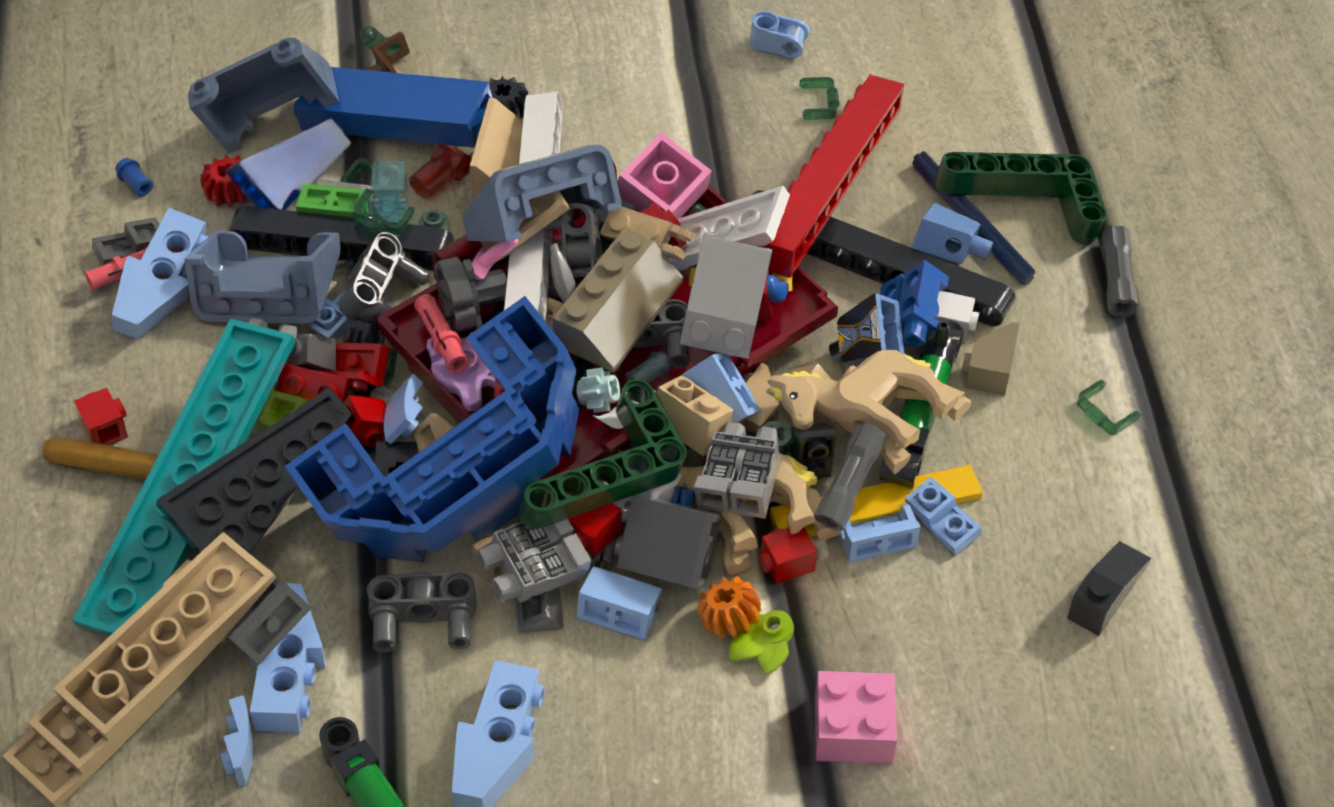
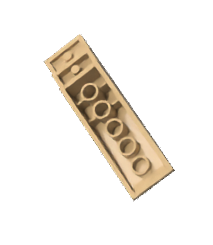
(137, 669)

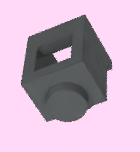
(313, 353)

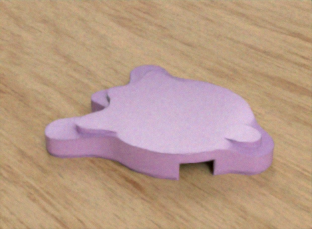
(467, 384)

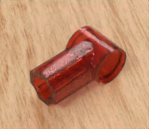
(445, 164)

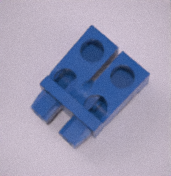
(917, 300)

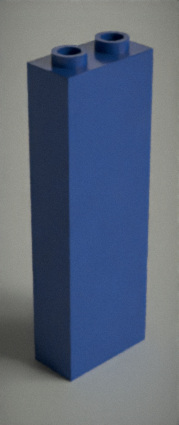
(402, 107)

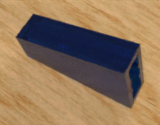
(278, 173)

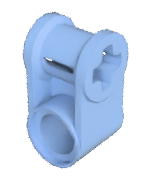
(775, 34)

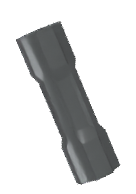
(1121, 289)
(840, 498)

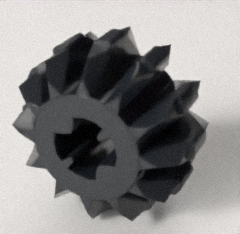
(510, 94)

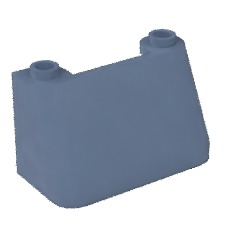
(259, 84)
(503, 202)
(269, 288)

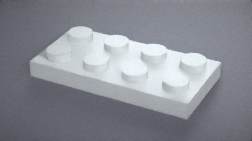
(745, 221)

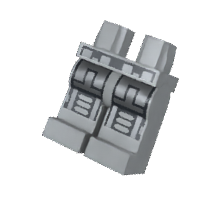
(739, 470)
(533, 559)

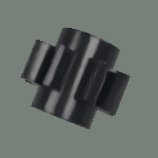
(363, 332)

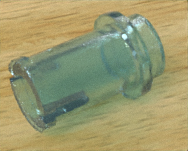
(652, 368)

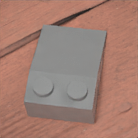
(725, 296)

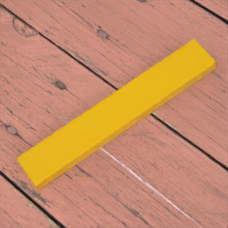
(886, 498)

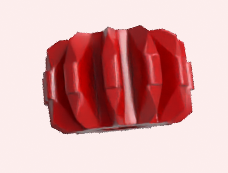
(218, 185)

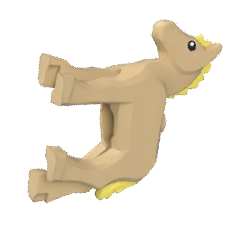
(866, 394)
(789, 489)

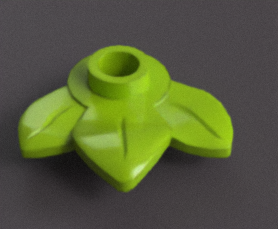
(764, 643)

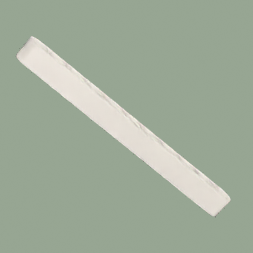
(531, 260)

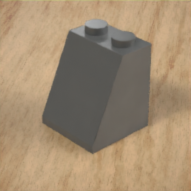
(667, 541)

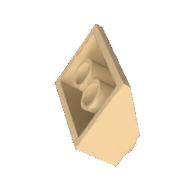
(496, 144)

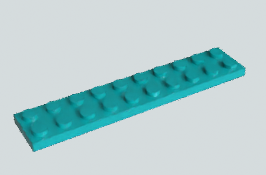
(209, 427)

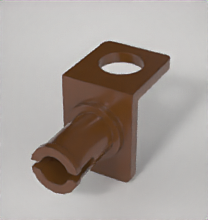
(384, 61)

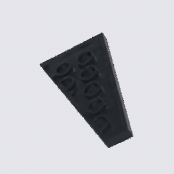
(250, 484)

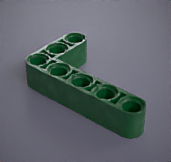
(1027, 174)
(615, 469)

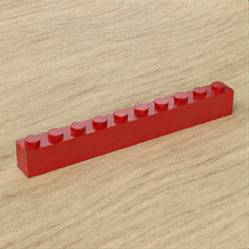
(833, 170)

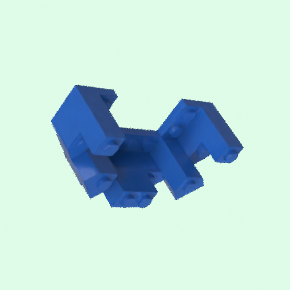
(470, 474)

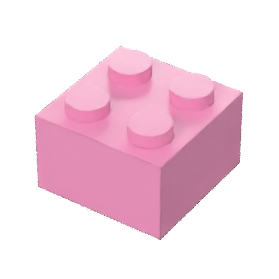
(664, 176)
(855, 717)

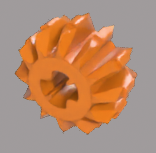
(729, 607)

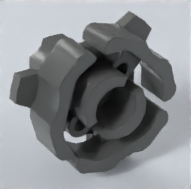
(464, 294)

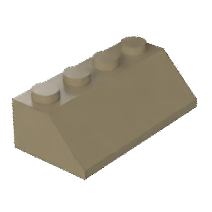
(617, 300)

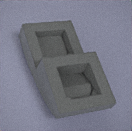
(135, 238)

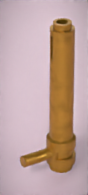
(99, 457)

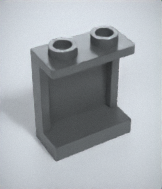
(268, 620)

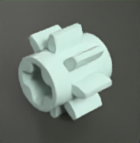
(598, 390)

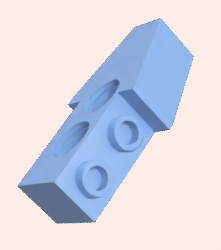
(142, 297)
(285, 710)
(488, 767)

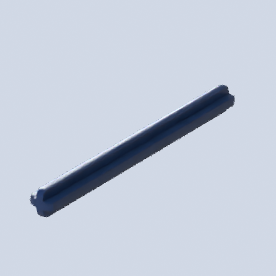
(963, 205)

